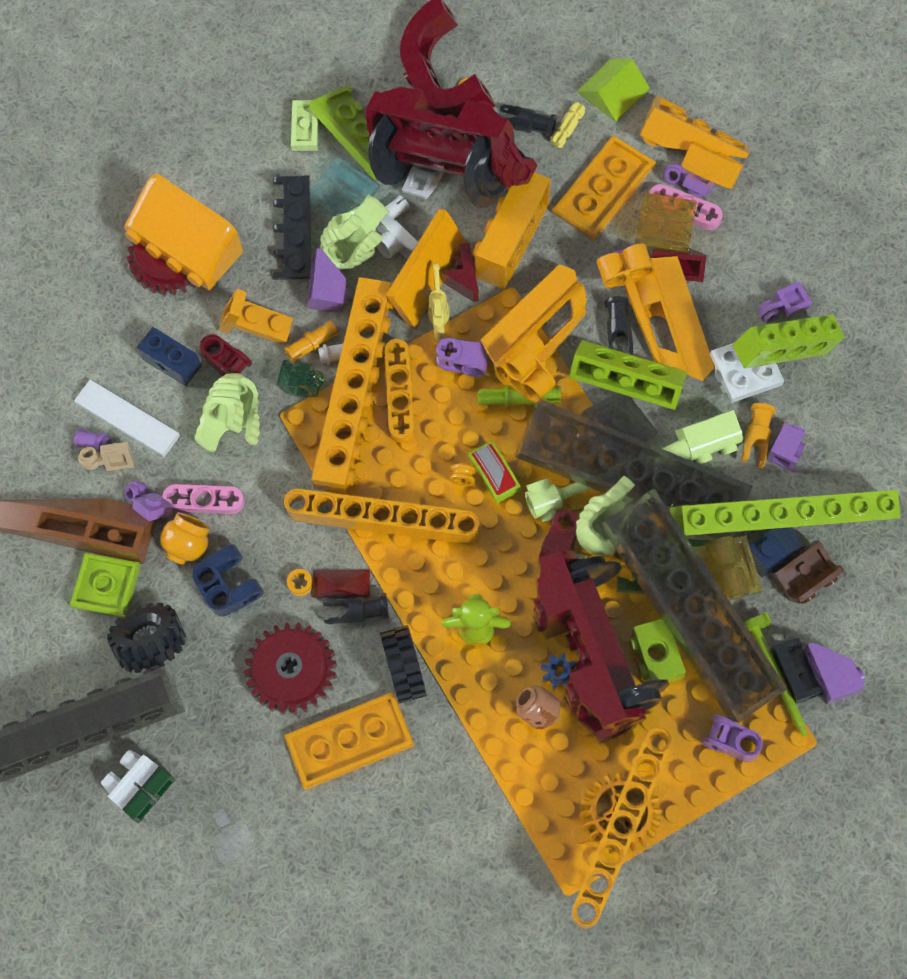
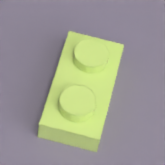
(304, 127)

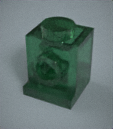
(299, 379)

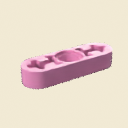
(705, 206)
(224, 493)

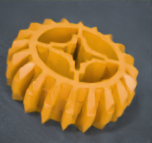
(596, 822)

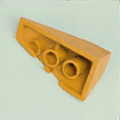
(671, 128)

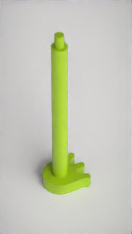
(754, 626)

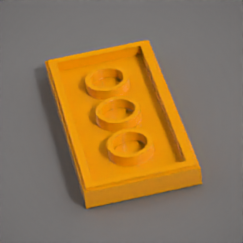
(603, 187)
(416, 279)
(349, 740)

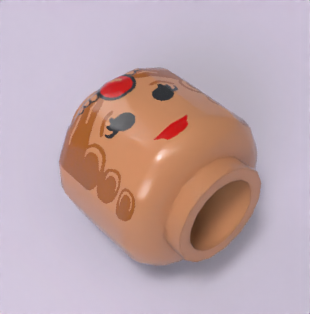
(538, 707)

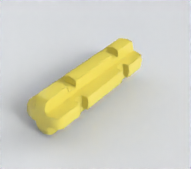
(567, 125)

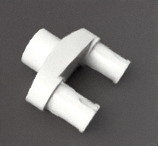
(394, 236)

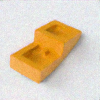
(712, 166)

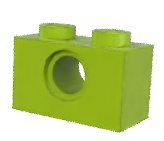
(657, 635)

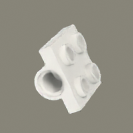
(742, 382)

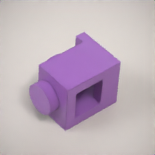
(787, 447)

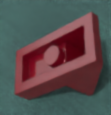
(463, 278)

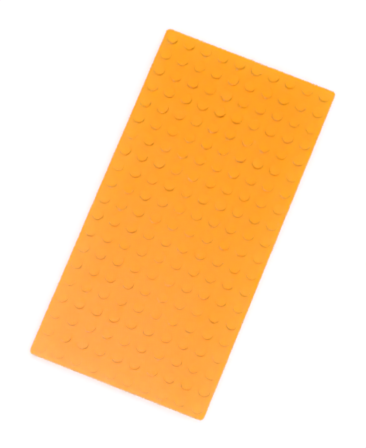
(425, 578)

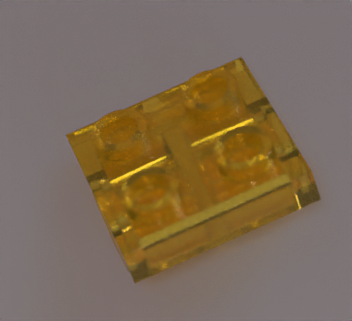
(666, 222)
(731, 566)

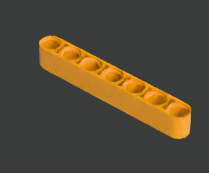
(371, 507)
(628, 812)

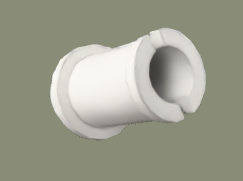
(330, 353)

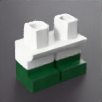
(143, 773)

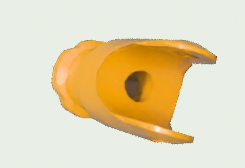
(758, 432)

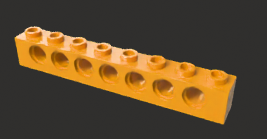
(337, 478)

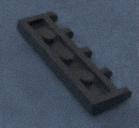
(295, 227)

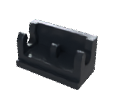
(796, 670)

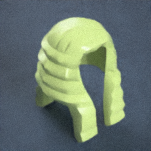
(352, 234)
(229, 406)
(599, 508)

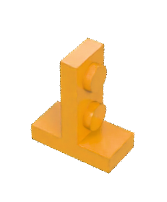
(254, 319)

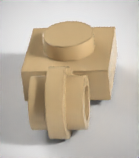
(113, 456)

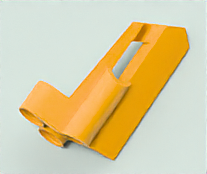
(660, 290)
(514, 343)

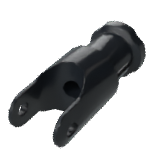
(528, 120)
(618, 322)
(359, 608)

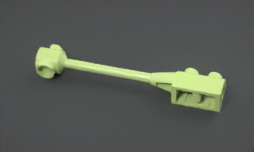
(693, 443)

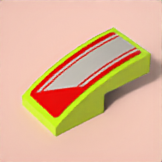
(494, 471)

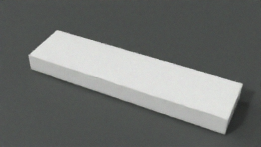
(127, 418)

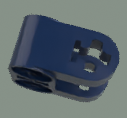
(217, 564)

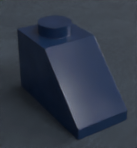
(775, 549)

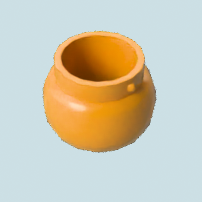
(184, 538)

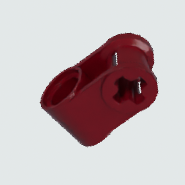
(227, 359)
(558, 538)

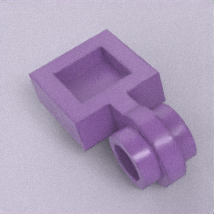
(696, 185)
(790, 300)
(148, 505)

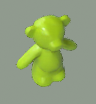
(476, 620)

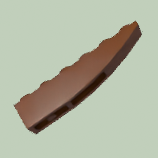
(82, 524)

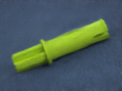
(510, 396)

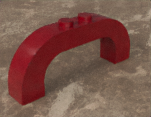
(416, 46)

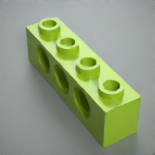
(788, 341)
(628, 374)

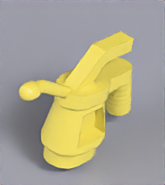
(438, 307)

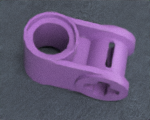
(465, 357)
(730, 739)

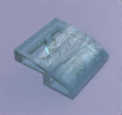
(342, 188)

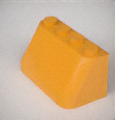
(183, 232)

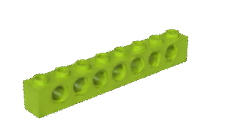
(787, 512)

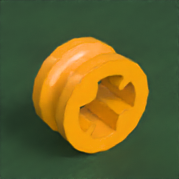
(462, 474)
(291, 585)

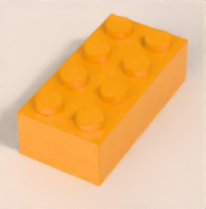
(511, 231)

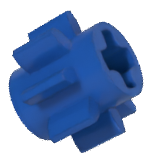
(553, 666)

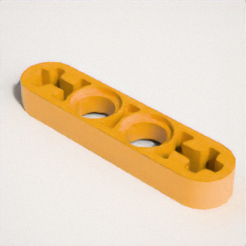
(399, 390)

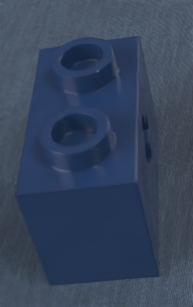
(169, 356)

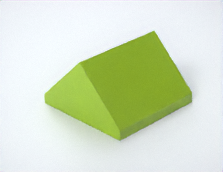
(615, 87)

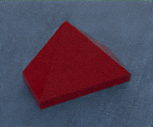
(691, 262)
(341, 583)

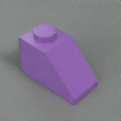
(326, 284)
(834, 673)

